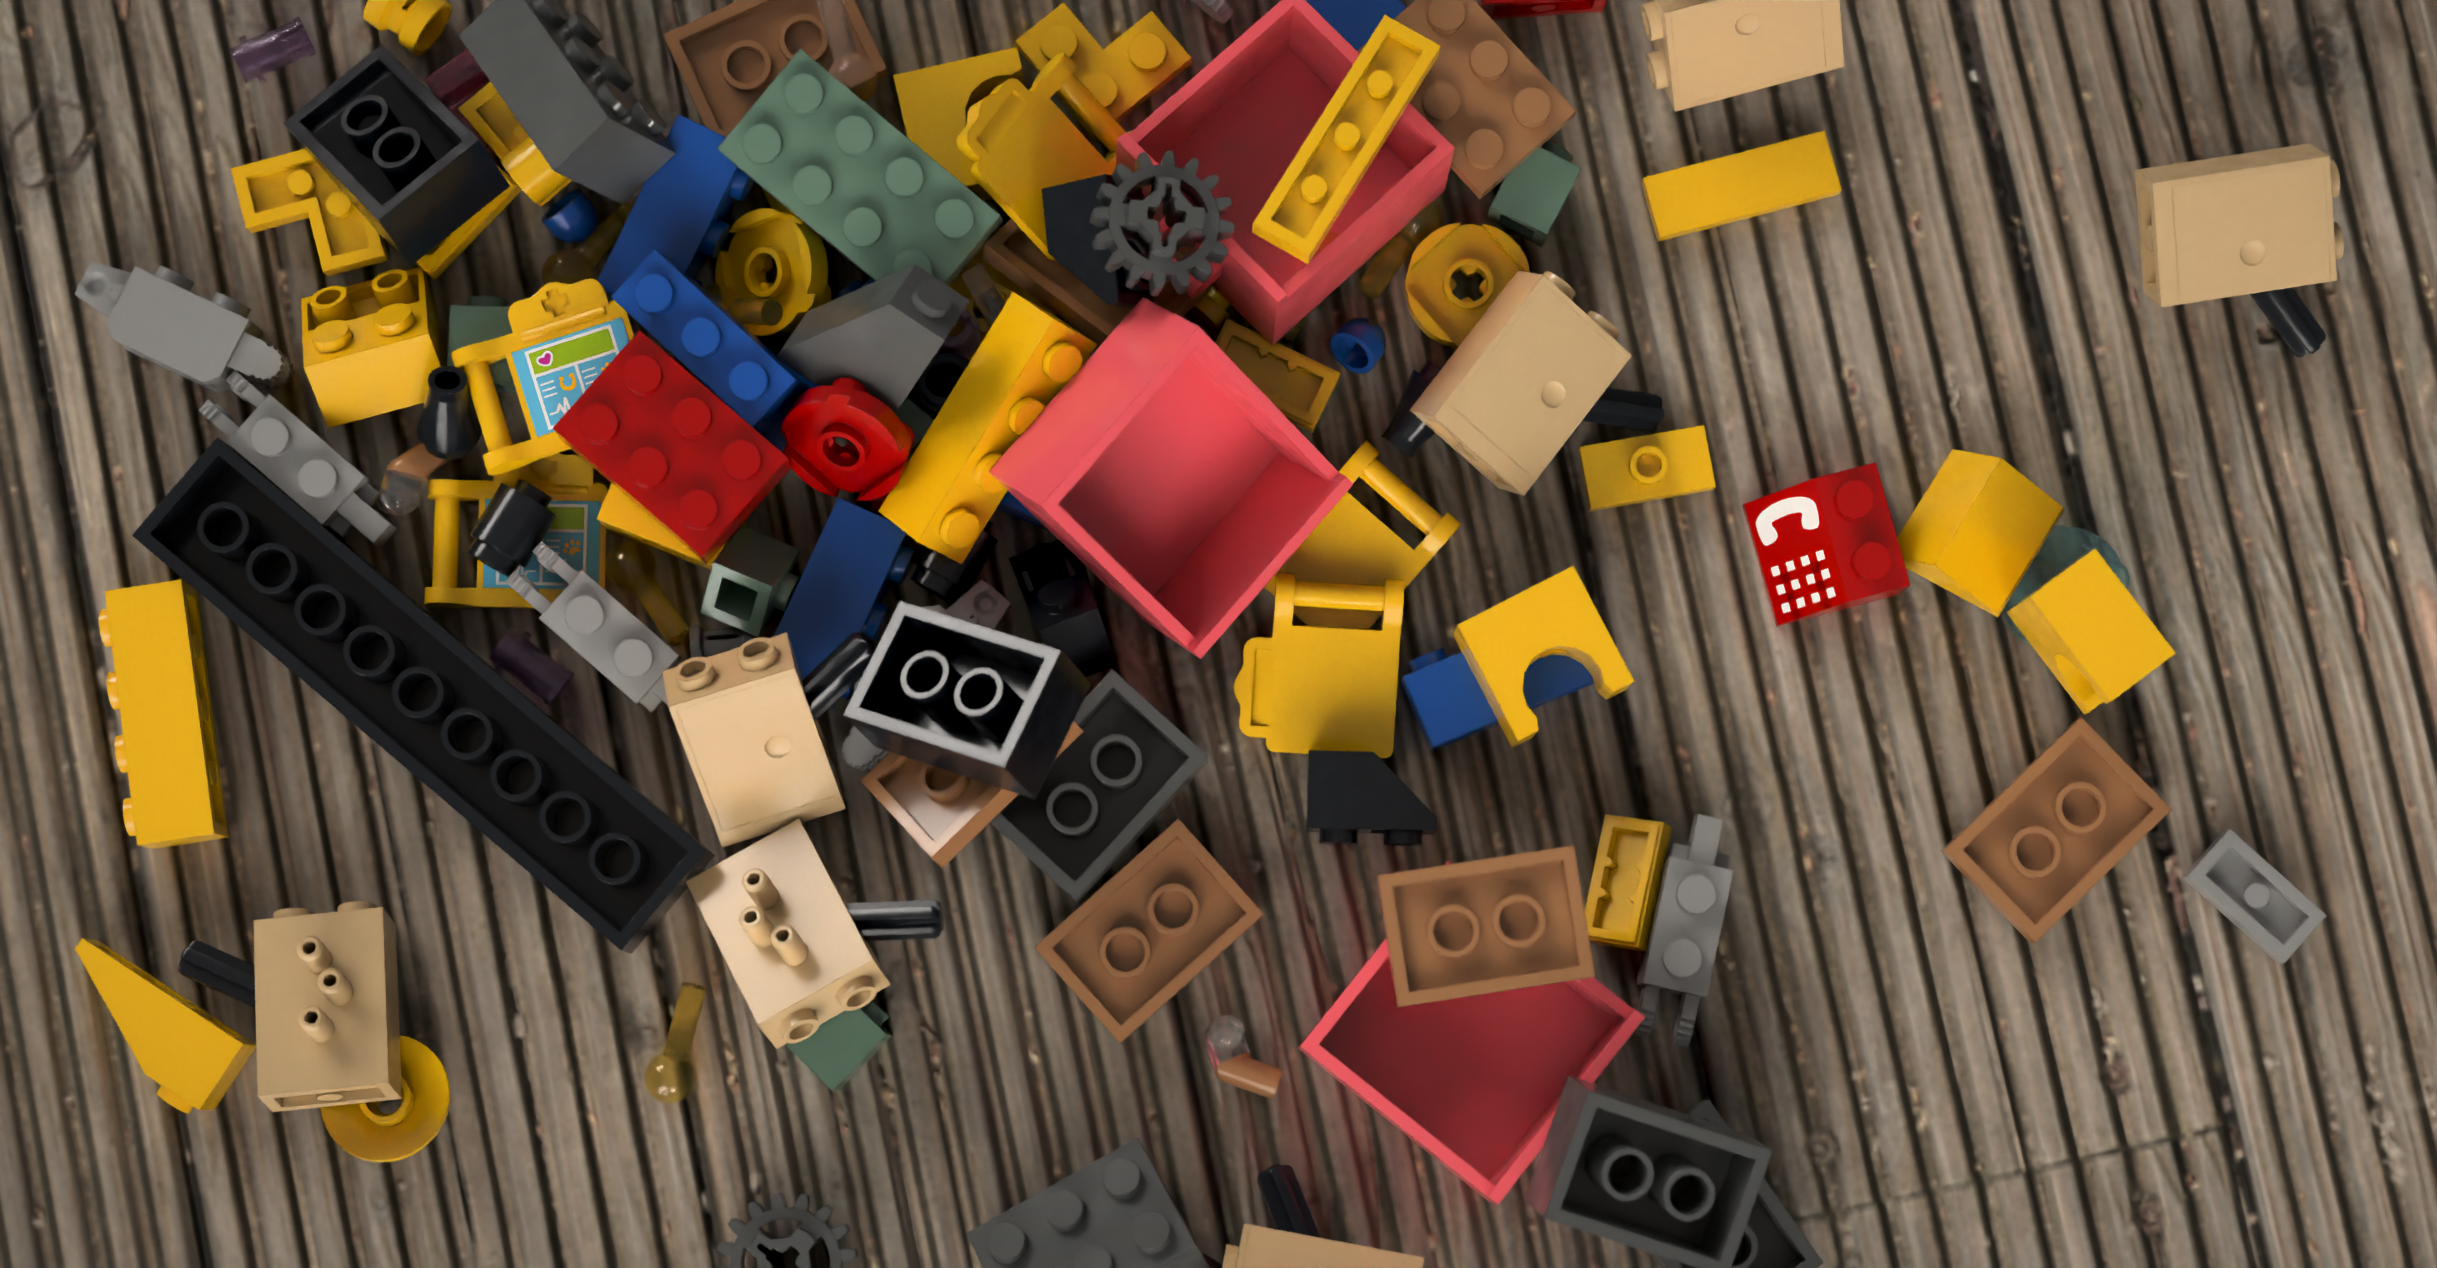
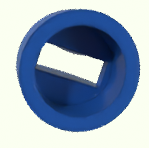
(571, 217)
(1355, 332)

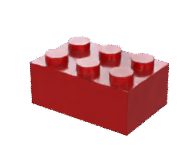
(672, 447)

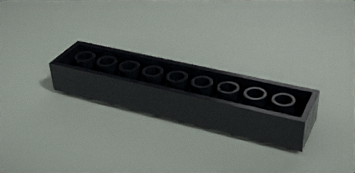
(423, 696)

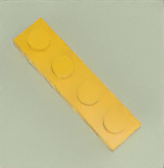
(1346, 139)

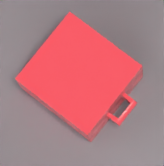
(1246, 126)
(1171, 476)
(1472, 1072)

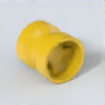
(413, 21)

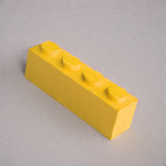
(1008, 382)
(164, 715)

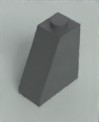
(876, 334)

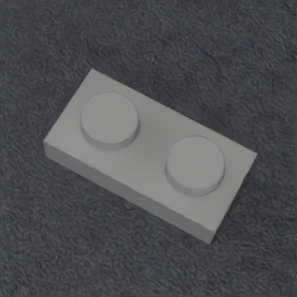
(2254, 896)

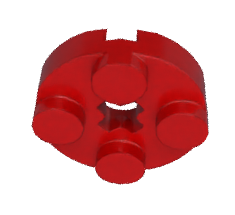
(864, 420)

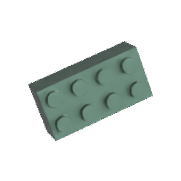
(857, 177)

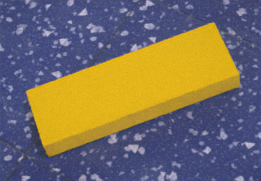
(1741, 186)

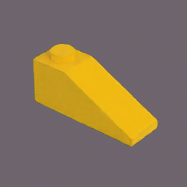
(169, 1035)

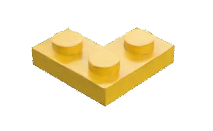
(1116, 76)
(297, 189)

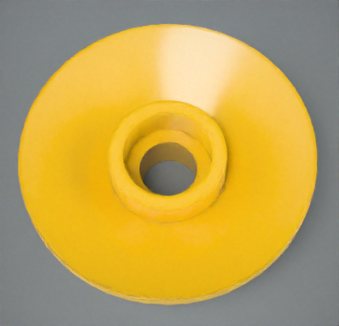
(394, 1136)

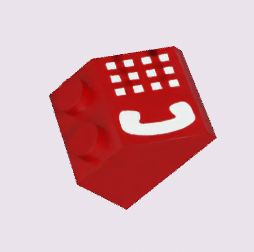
(1826, 545)

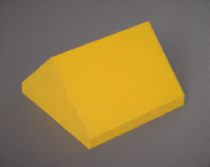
(1978, 529)

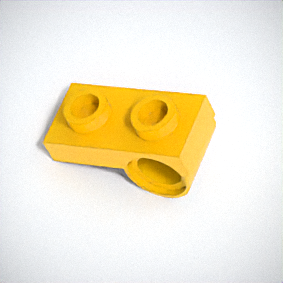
(512, 144)

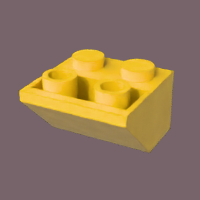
(371, 345)

